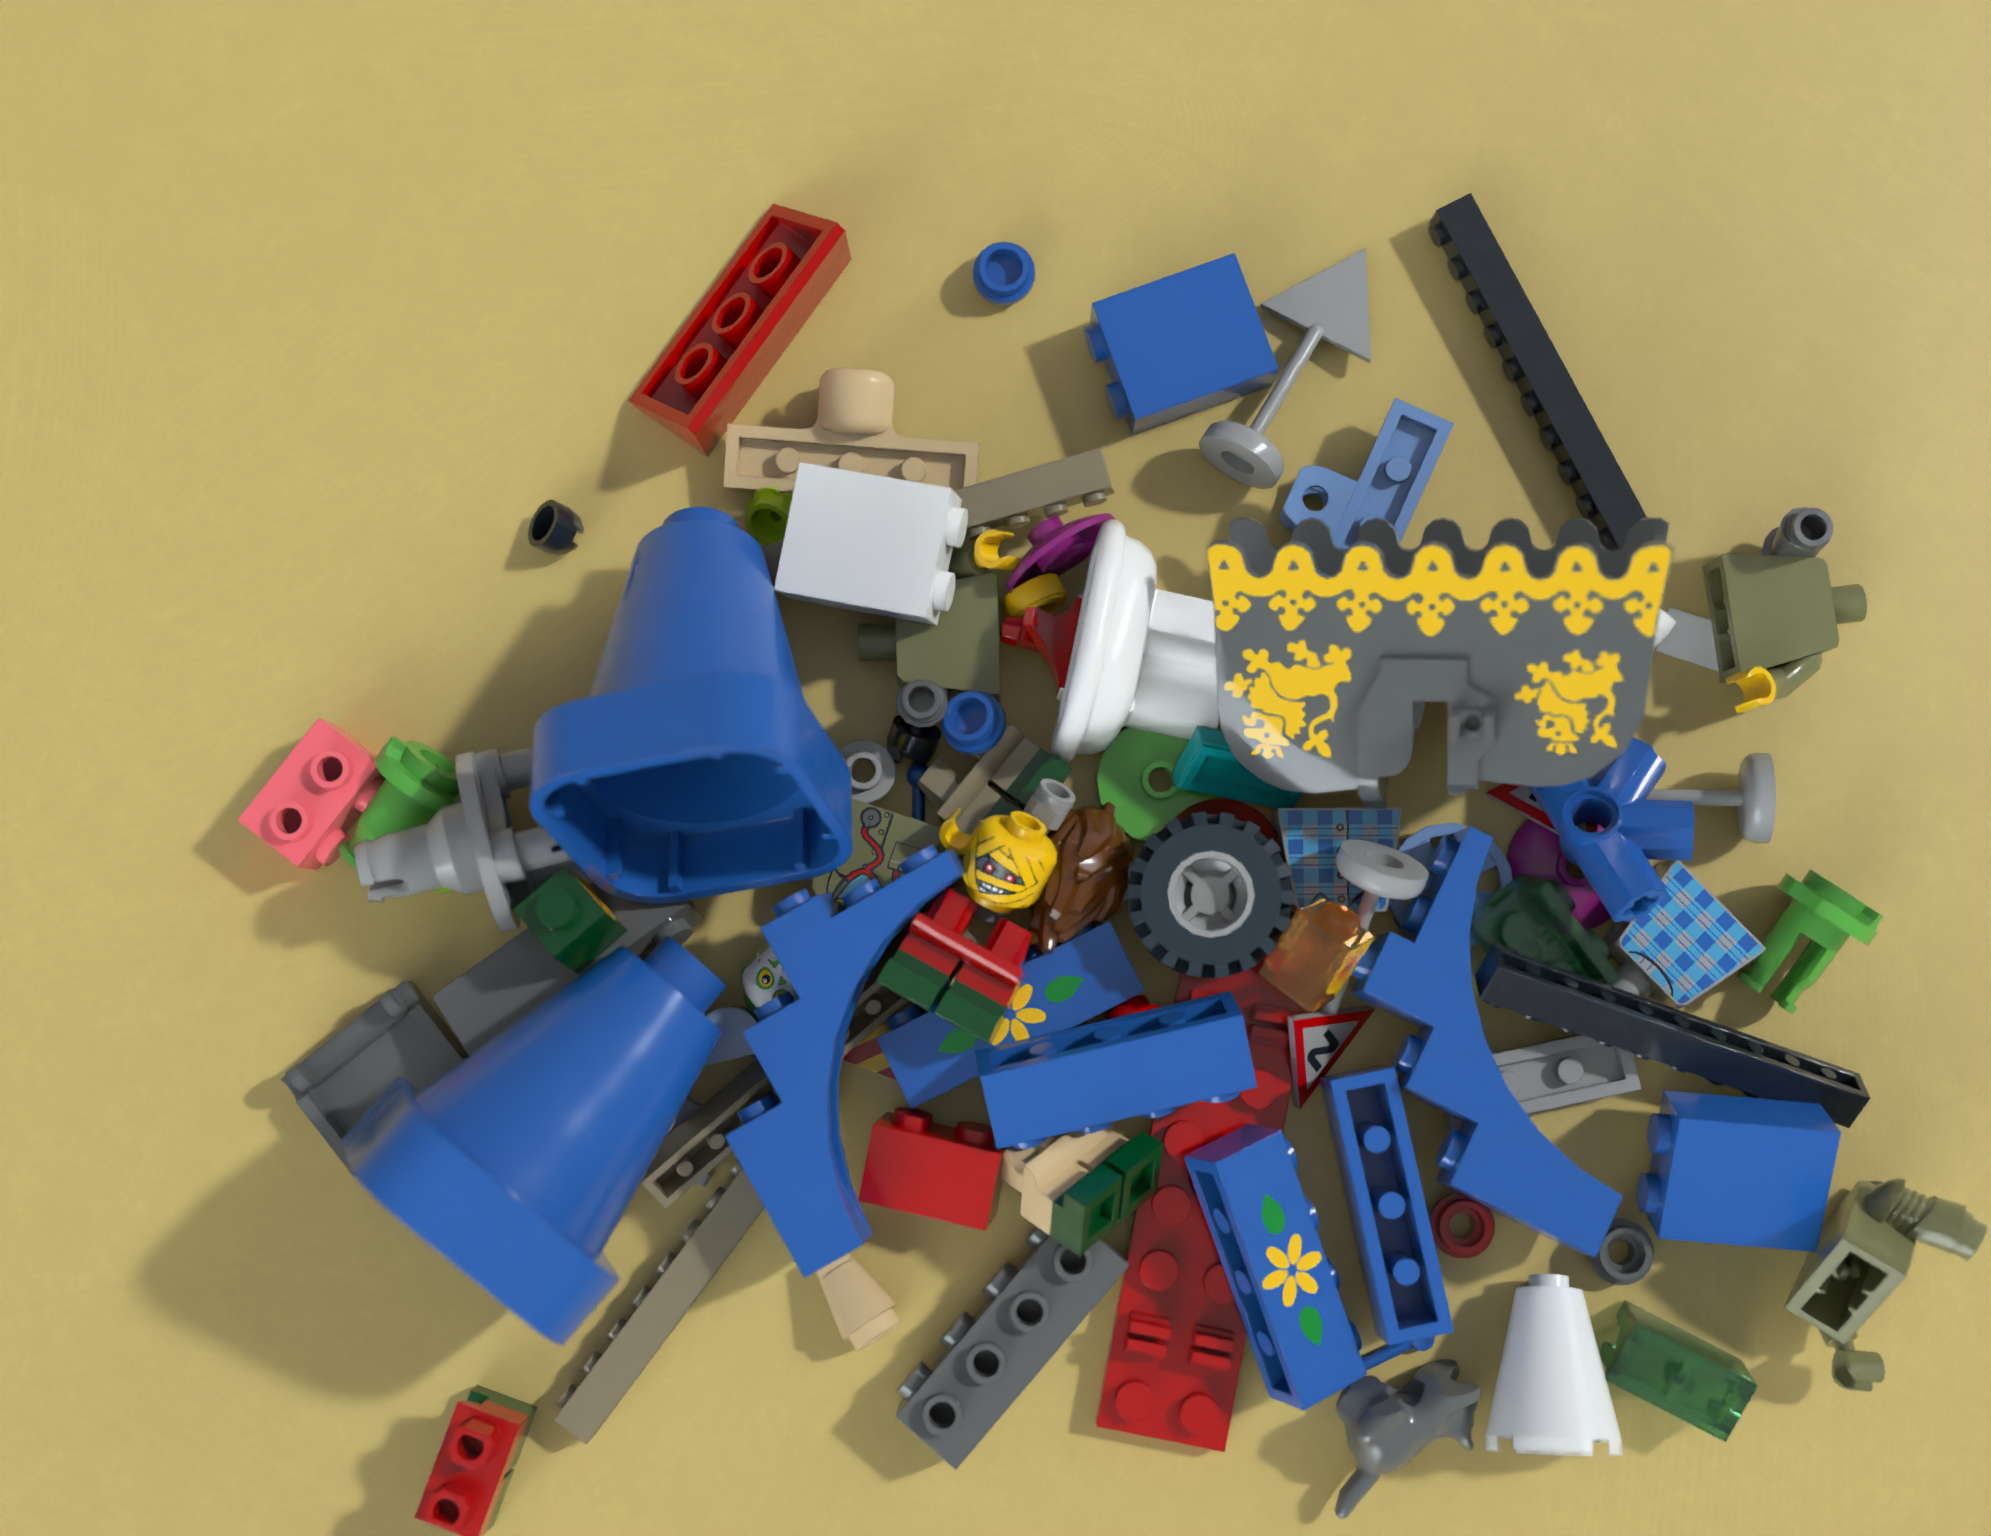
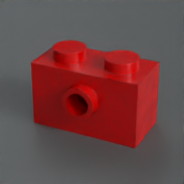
(933, 1168)

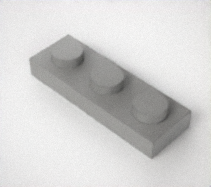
(1563, 1073)

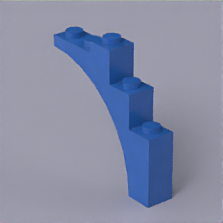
(796, 1146)
(1498, 1149)

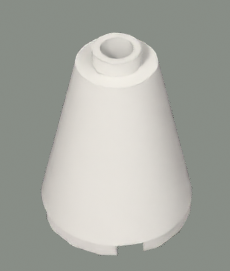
(1551, 1376)

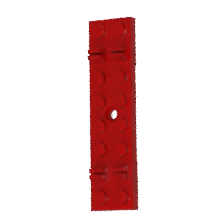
(1175, 1317)

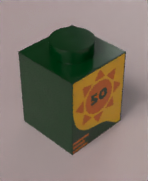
(570, 919)

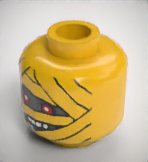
(1008, 862)

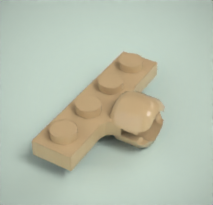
(850, 434)

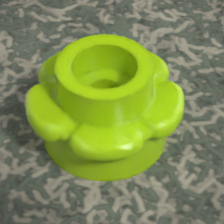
(760, 518)

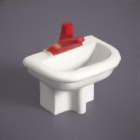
(1123, 652)

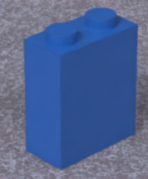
(1180, 344)
(1738, 1170)

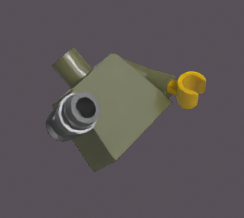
(1778, 609)
(956, 653)

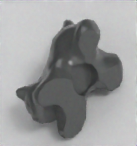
(1393, 1425)

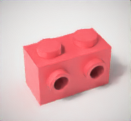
(315, 796)

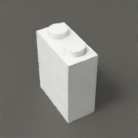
(871, 544)

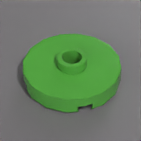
(1125, 783)

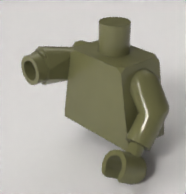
(1864, 1258)

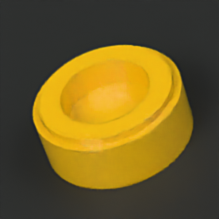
(1041, 592)

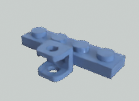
(1387, 484)

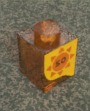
(1317, 954)

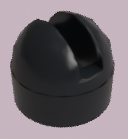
(554, 528)
(912, 742)

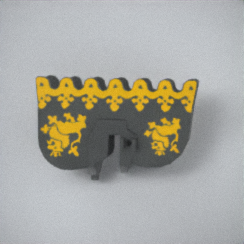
(1342, 647)

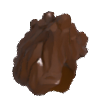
(1086, 879)

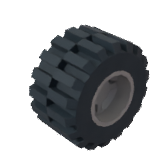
(1210, 895)

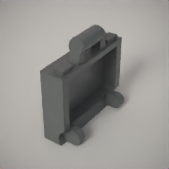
(357, 1065)

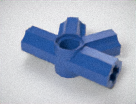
(1632, 833)

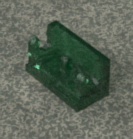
(1677, 1372)

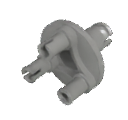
(469, 843)

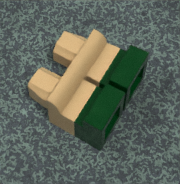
(1083, 1182)

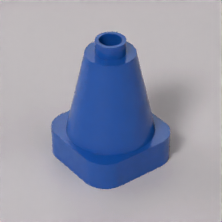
(696, 741)
(545, 1133)

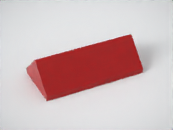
(743, 325)

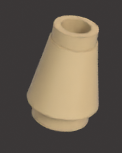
(857, 1302)

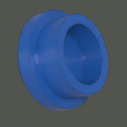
(1004, 273)
(973, 722)

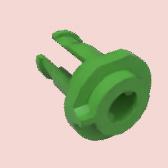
(414, 789)
(1823, 915)

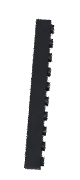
(1536, 369)
(1667, 1034)

